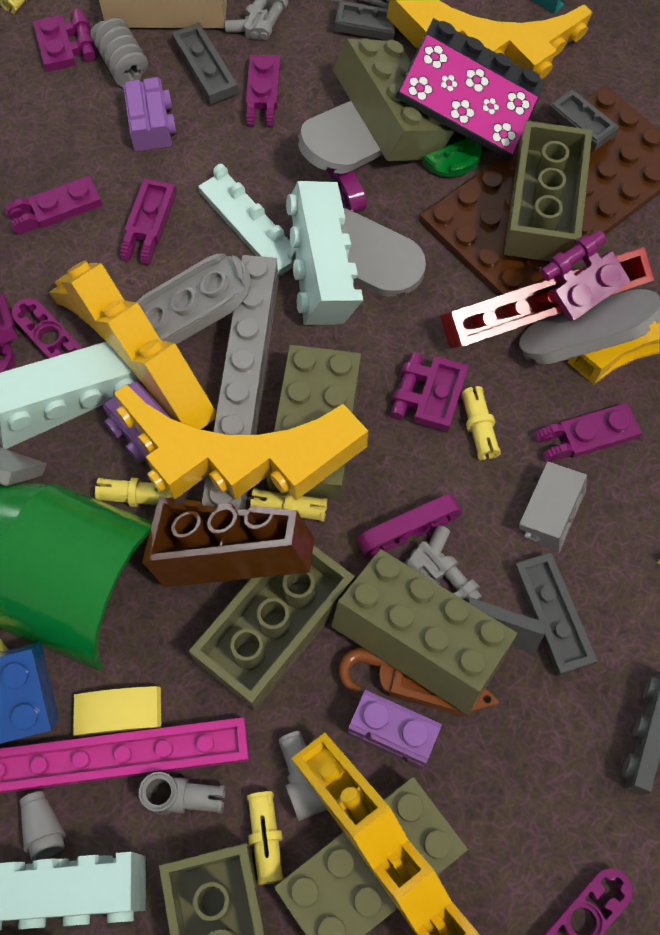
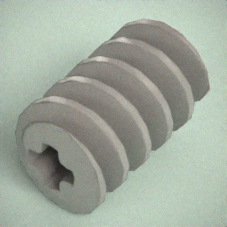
(119, 50)

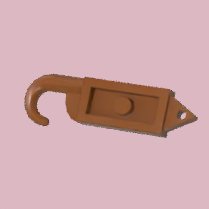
(401, 686)

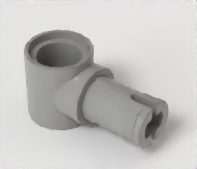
(183, 795)
(302, 795)

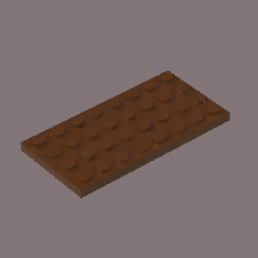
(619, 183)

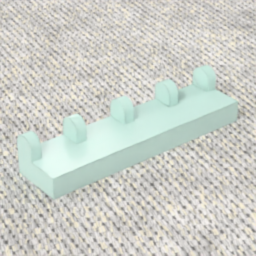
(247, 219)

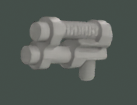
(257, 22)
(435, 565)

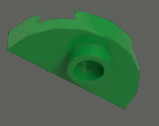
(454, 159)

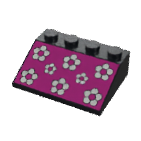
(470, 88)

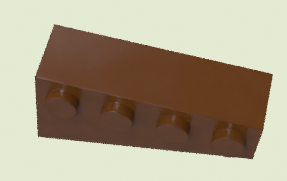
(225, 543)

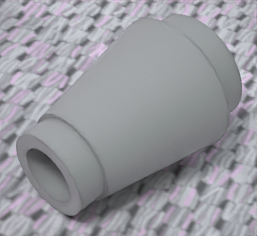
(40, 827)

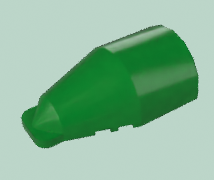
(61, 565)

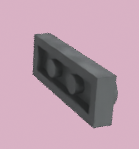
(205, 63)
(552, 604)
(643, 764)

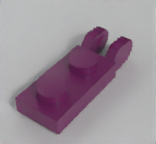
(262, 87)
(53, 205)
(148, 219)
(590, 432)

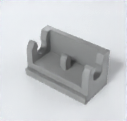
(553, 506)

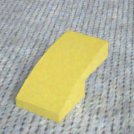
(117, 711)

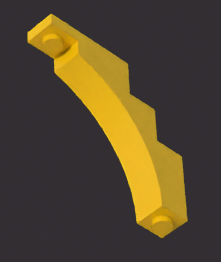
(380, 840)

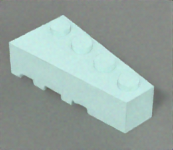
(321, 254)
(58, 390)
(73, 889)

